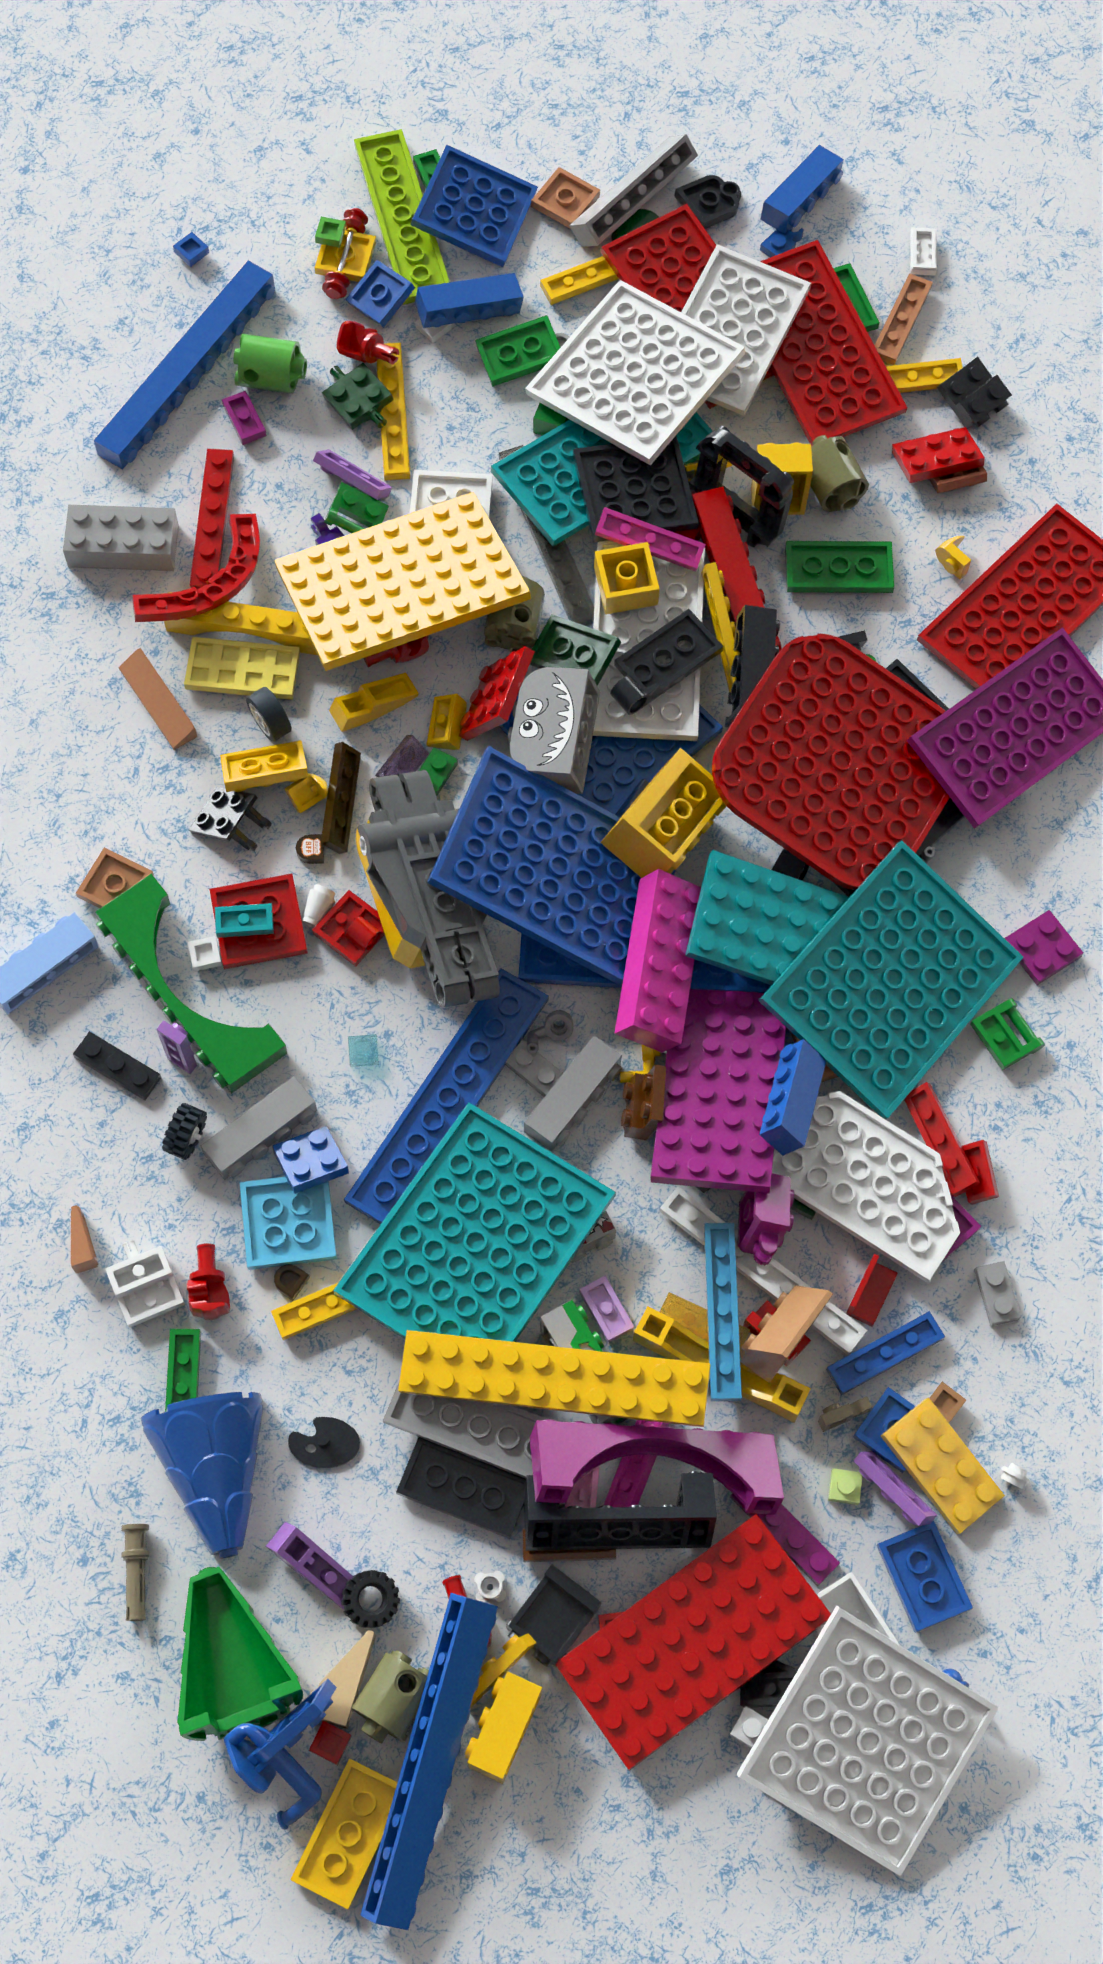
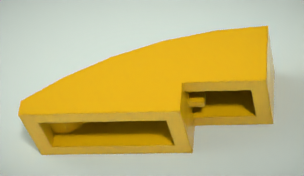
(372, 701)

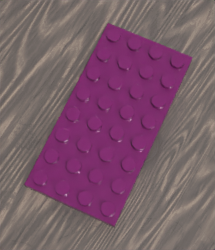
(1014, 728)
(719, 1095)

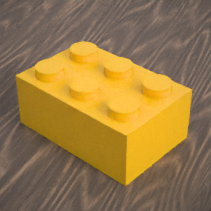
(795, 460)
(503, 1726)

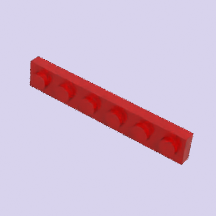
(212, 516)

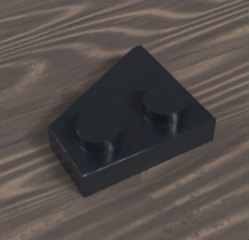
(767, 1686)

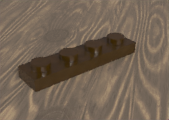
(340, 798)

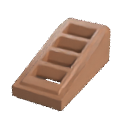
(82, 1249)

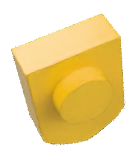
(953, 558)
(307, 792)

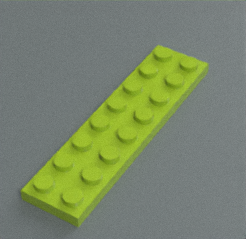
(395, 199)

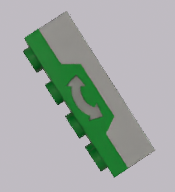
(569, 1329)

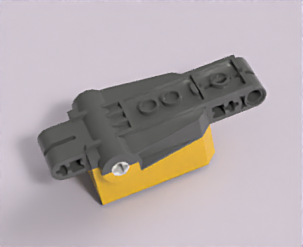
(417, 918)

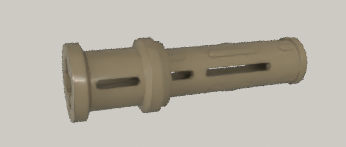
(135, 1557)

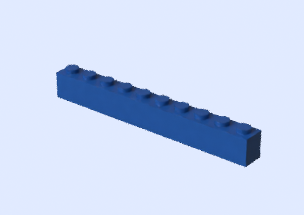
(185, 365)
(429, 1762)

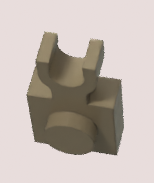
(836, 1415)

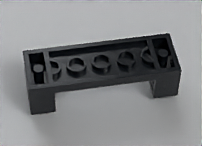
(632, 1527)

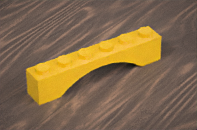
(264, 622)
(676, 1342)

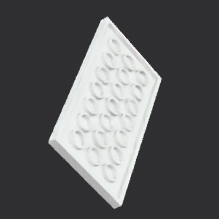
(676, 711)

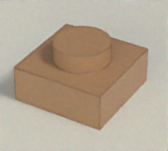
(947, 1401)

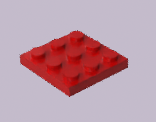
(496, 693)
(287, 923)

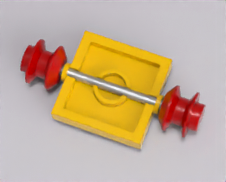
(348, 261)

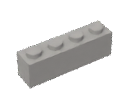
(573, 1093)
(259, 1128)

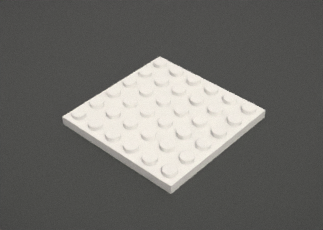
(635, 371)
(867, 1741)

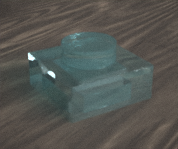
(363, 1050)

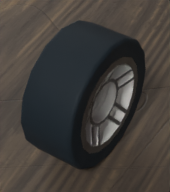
(268, 714)

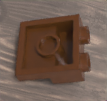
(644, 1103)

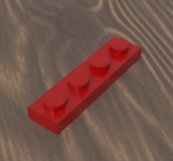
(941, 1138)

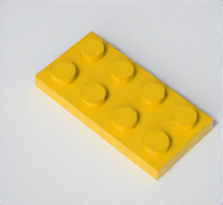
(942, 1465)
(346, 1835)

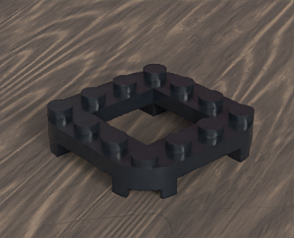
(775, 486)

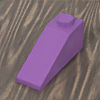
(310, 1561)

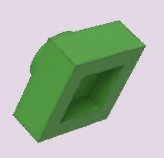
(330, 232)

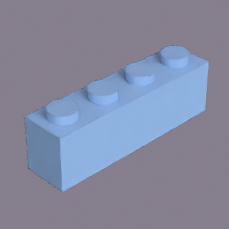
(44, 961)

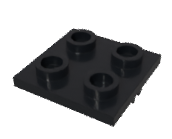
(224, 812)

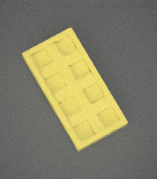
(241, 667)

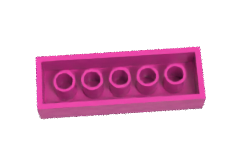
(656, 965)

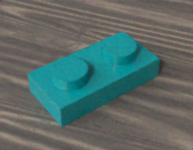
(244, 920)

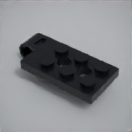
(647, 678)

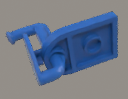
(260, 1759)

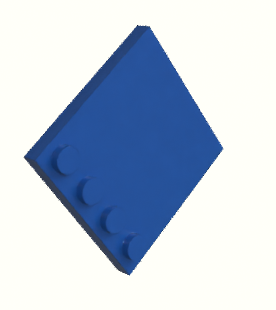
(474, 206)

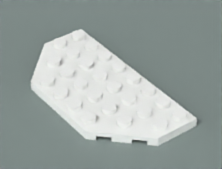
(874, 1184)

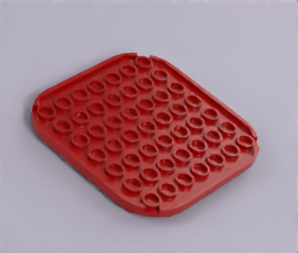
(828, 760)

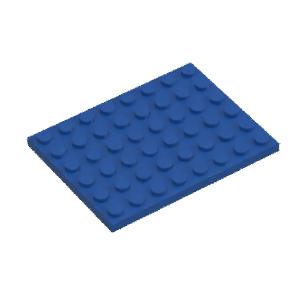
(538, 865)

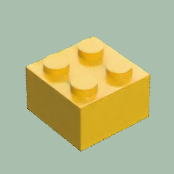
(626, 578)

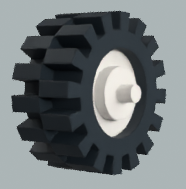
(184, 1131)

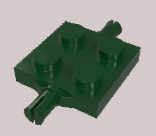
(358, 396)

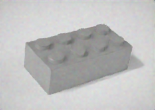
(121, 537)

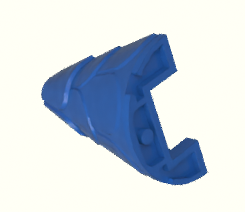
(211, 1462)

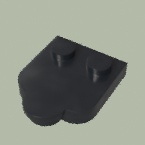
(710, 199)

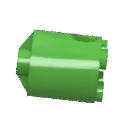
(269, 363)

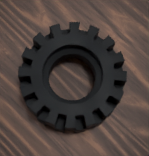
(389, 1599)

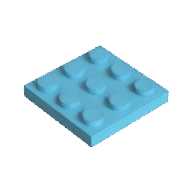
(284, 1225)

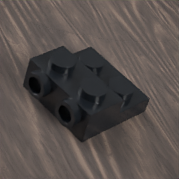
(974, 393)

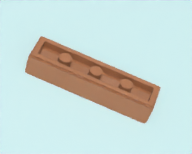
(157, 699)

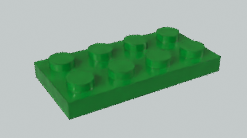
(839, 566)

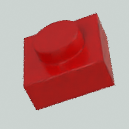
(330, 1743)

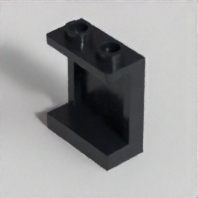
(554, 1616)

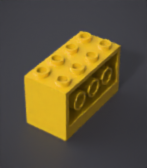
(666, 817)

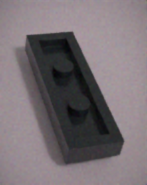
(117, 1065)

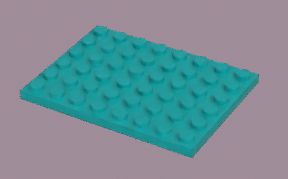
(892, 979)
(476, 1235)

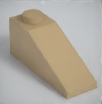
(348, 1679)

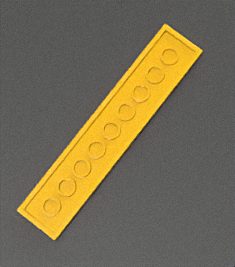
(555, 1378)

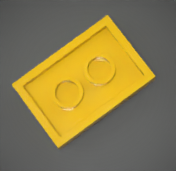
(264, 766)

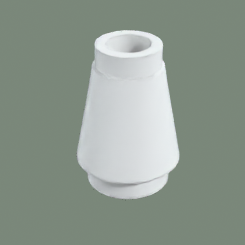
(318, 905)

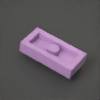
(606, 1309)

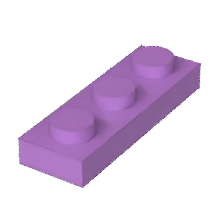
(351, 474)
(177, 1046)
(894, 1489)

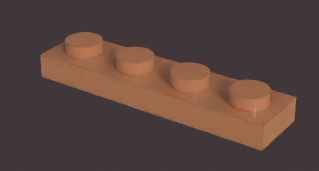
(902, 318)

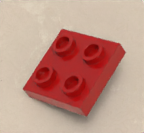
(350, 928)

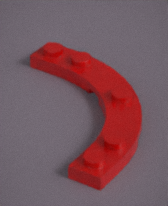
(219, 588)

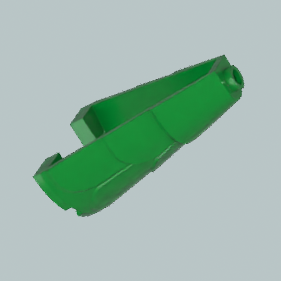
(229, 1663)

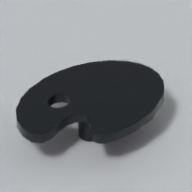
(334, 1443)

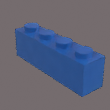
(802, 189)
(469, 300)
(792, 1097)

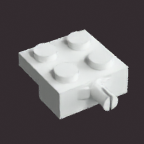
(144, 1285)

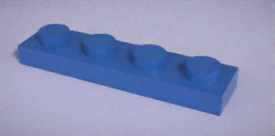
(885, 1353)

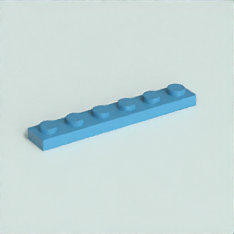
(722, 1312)

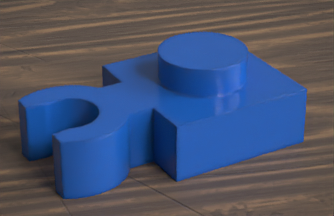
(779, 242)

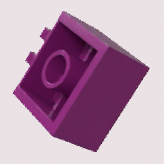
(765, 1219)

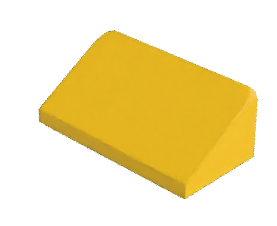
(445, 722)

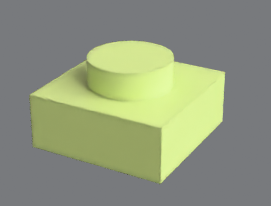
(845, 1486)

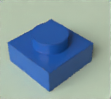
(191, 249)

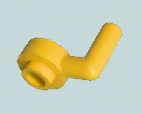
(648, 1058)

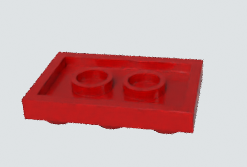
(938, 455)

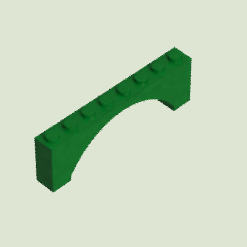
(231, 1051)

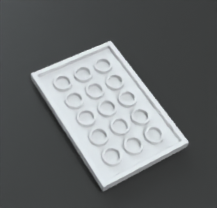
(751, 307)

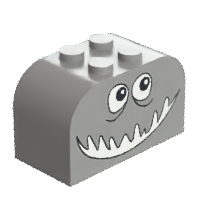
(555, 724)

